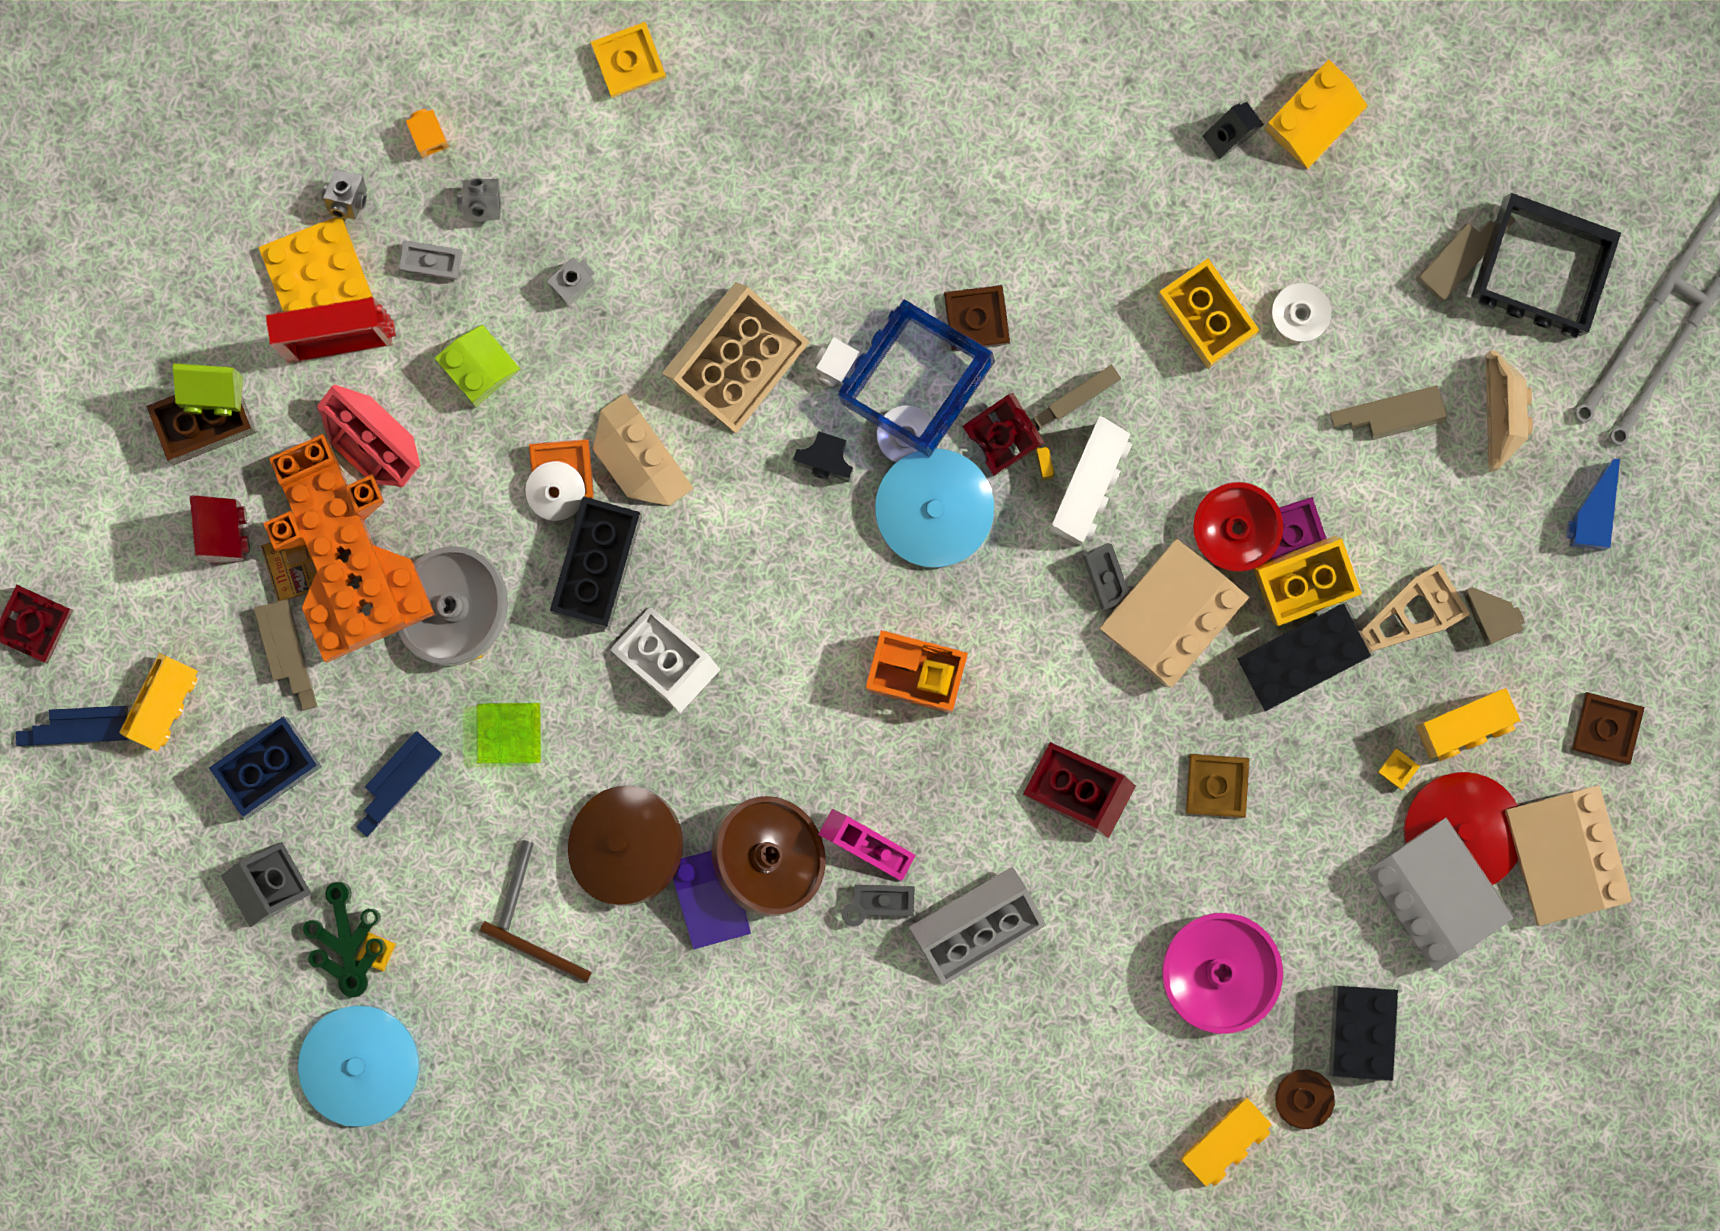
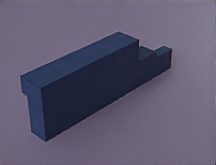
(77, 726)
(397, 779)

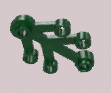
(346, 944)

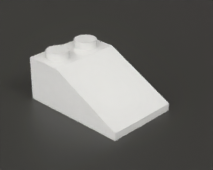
(665, 659)

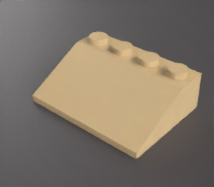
(736, 357)
(1173, 613)
(1568, 855)

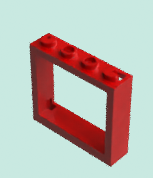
(330, 329)

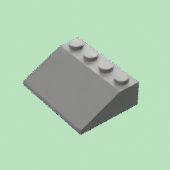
(1440, 894)

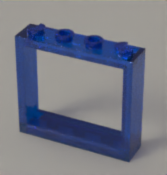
(955, 402)

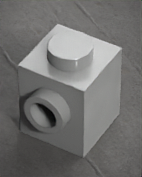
(572, 280)

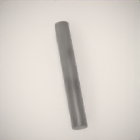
(515, 884)

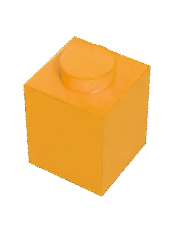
(427, 132)

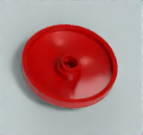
(1476, 812)

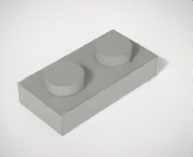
(430, 260)

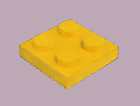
(628, 59)

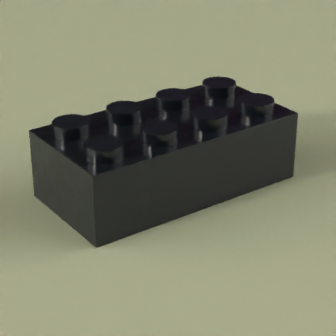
(596, 563)
(1305, 656)

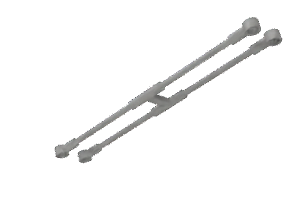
(1671, 281)

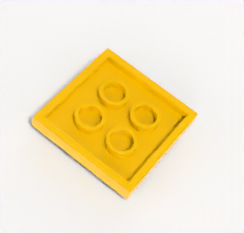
(315, 267)

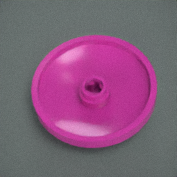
(1222, 973)

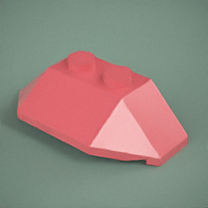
(368, 436)

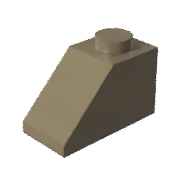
(1493, 615)

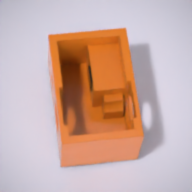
(899, 666)

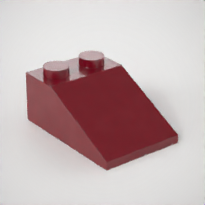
(219, 529)
(1080, 789)

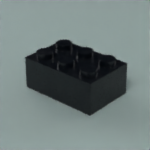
(1363, 1033)

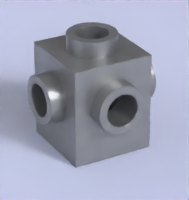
(345, 194)
(480, 199)

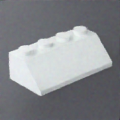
(1090, 482)

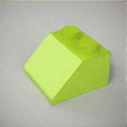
(477, 364)
(207, 388)

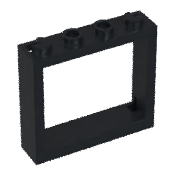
(1567, 223)

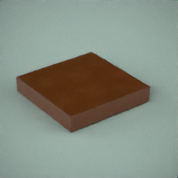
(979, 315)
(1607, 728)

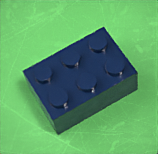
(265, 767)

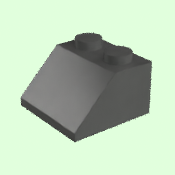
(265, 884)

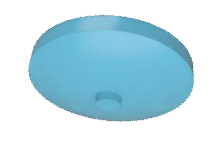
(934, 508)
(358, 1066)

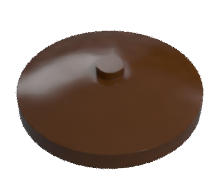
(625, 846)
(768, 856)

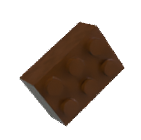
(192, 435)

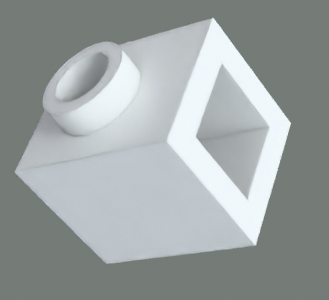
(835, 362)

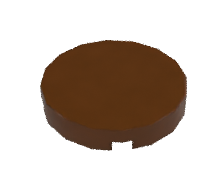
(1294, 1093)

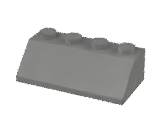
(977, 926)

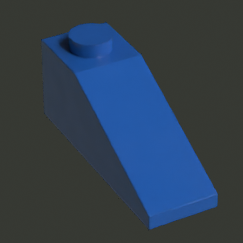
(1594, 518)

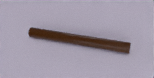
(535, 951)

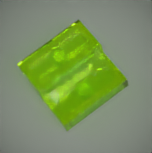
(508, 733)

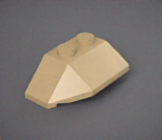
(1506, 410)
(637, 455)

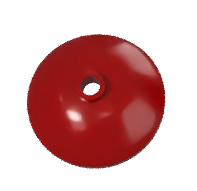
(1243, 505)

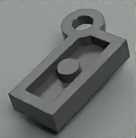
(1106, 576)
(880, 900)

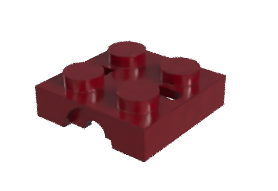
(997, 436)
(34, 616)

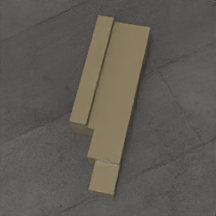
(1457, 259)
(1077, 397)
(1395, 413)
(285, 650)

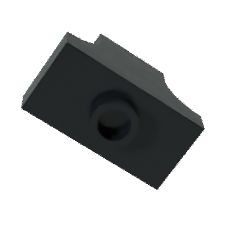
(1233, 129)
(825, 457)

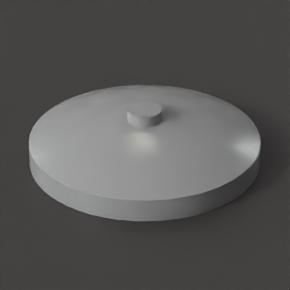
(467, 605)

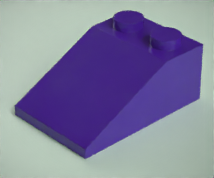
(705, 905)

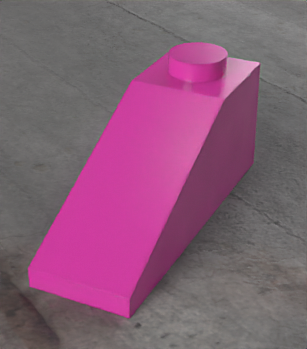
(866, 844)

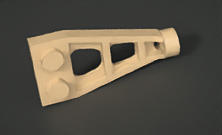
(1441, 599)

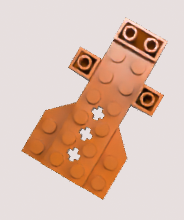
(328, 521)

